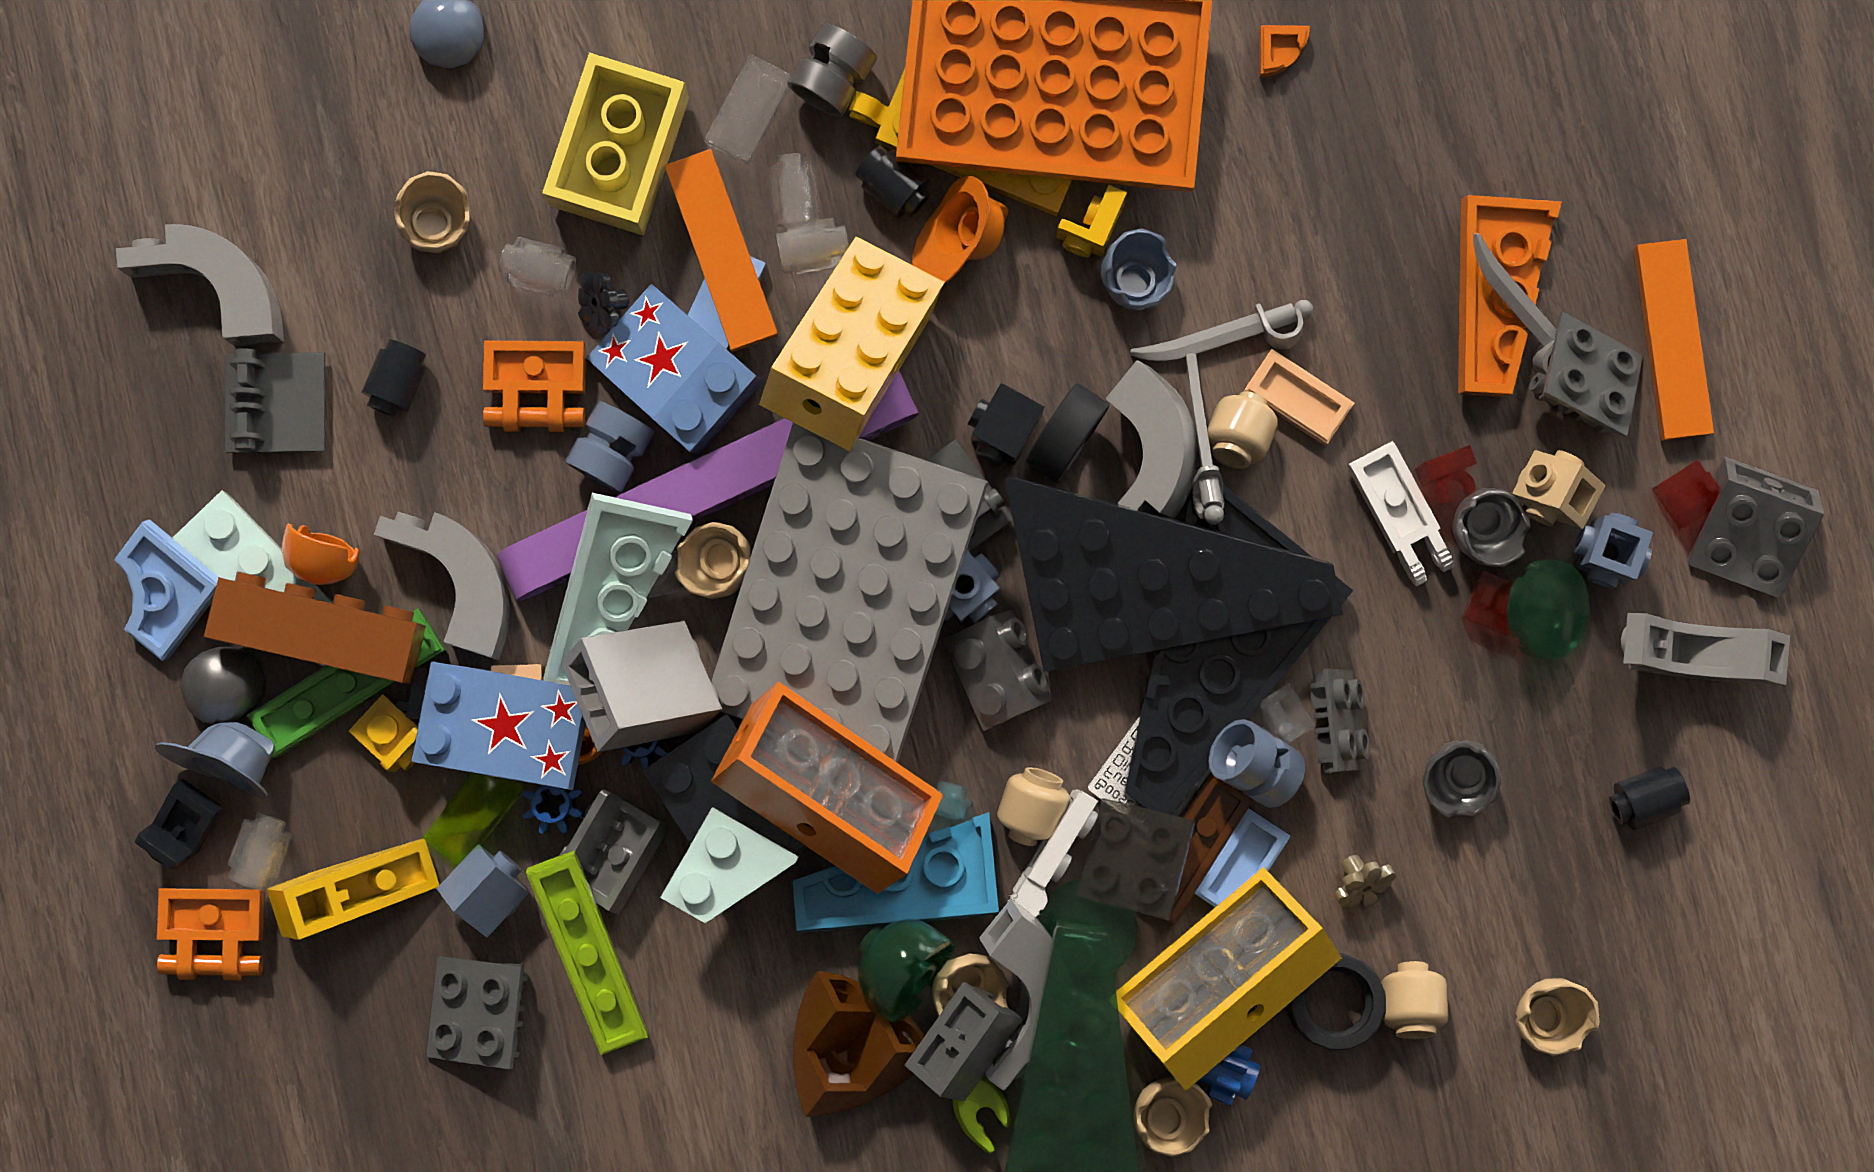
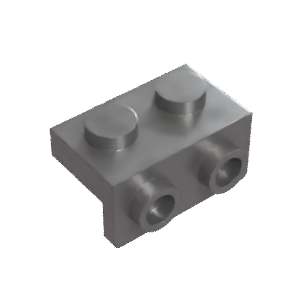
(998, 669)
(615, 847)

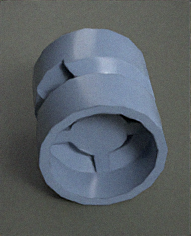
(604, 464)
(1256, 763)

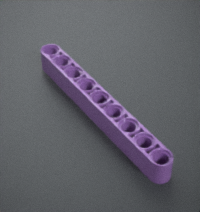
(693, 489)

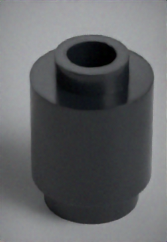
(893, 182)
(394, 378)
(1649, 797)

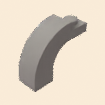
(245, 294)
(1166, 440)
(481, 591)
(1705, 651)
(1023, 947)

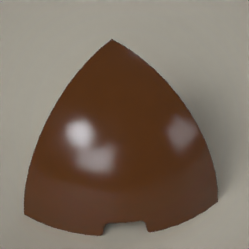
(847, 1048)

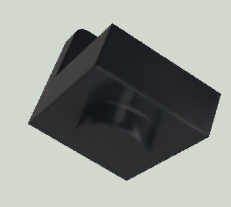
(179, 825)

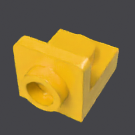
(1101, 217)
(387, 734)

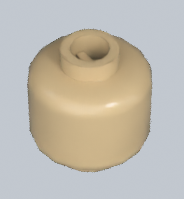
(1241, 430)
(1033, 805)
(1415, 1001)

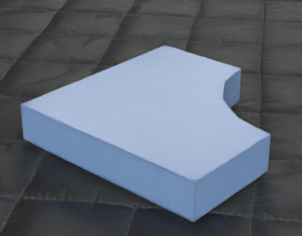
(167, 588)

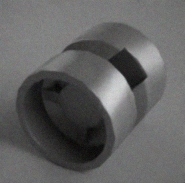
(834, 67)

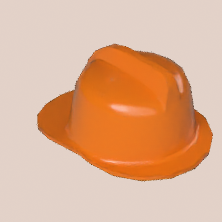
(960, 229)

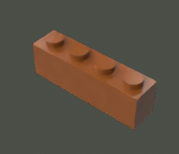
(315, 630)

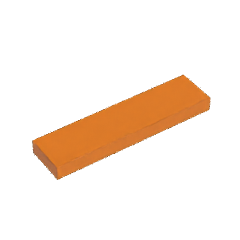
(721, 250)
(1673, 340)

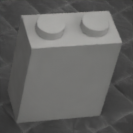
(641, 685)

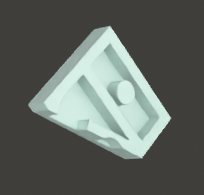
(724, 867)

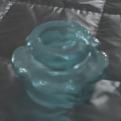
(953, 803)

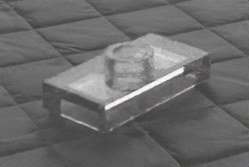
(748, 109)

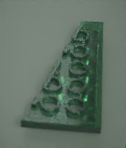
(1075, 1078)

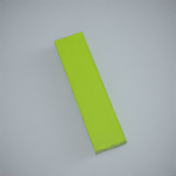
(587, 952)

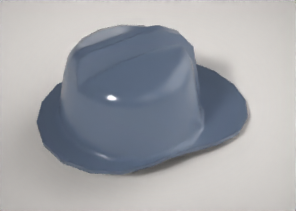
(227, 754)

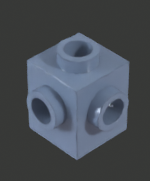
(1629, 547)
(980, 600)

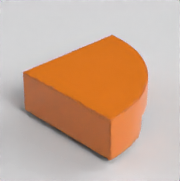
(1280, 47)

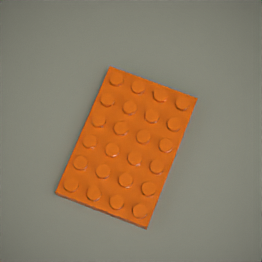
(1057, 88)

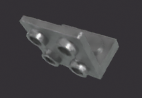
(1756, 528)

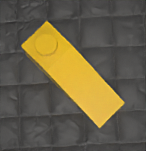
(352, 889)

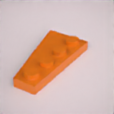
(1489, 330)

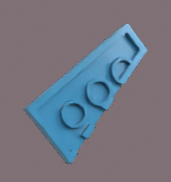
(945, 881)

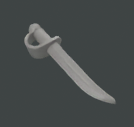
(1518, 303)
(1233, 331)
(1208, 483)

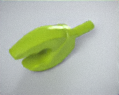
(983, 1095)

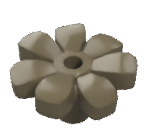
(1363, 882)

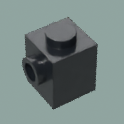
(1004, 425)

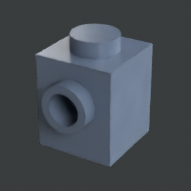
(484, 889)

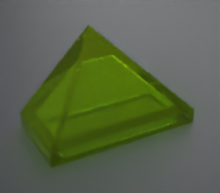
(472, 815)

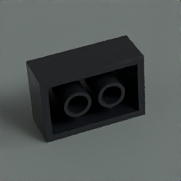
(686, 787)

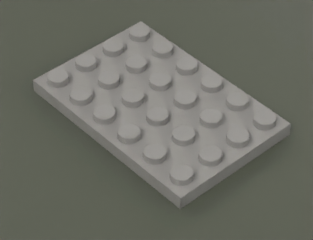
(849, 584)

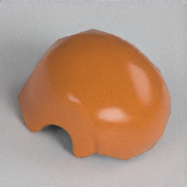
(318, 556)

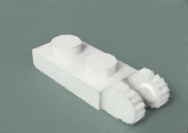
(1399, 509)
(1051, 855)

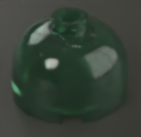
(900, 965)

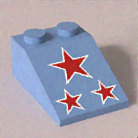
(674, 370)
(500, 726)

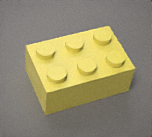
(616, 144)

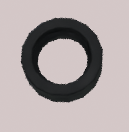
(1067, 432)
(1363, 1029)

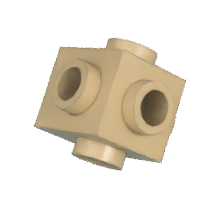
(1558, 489)

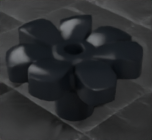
(600, 302)

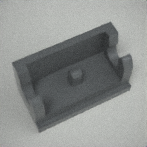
(963, 1042)

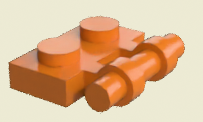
(534, 368)
(210, 915)

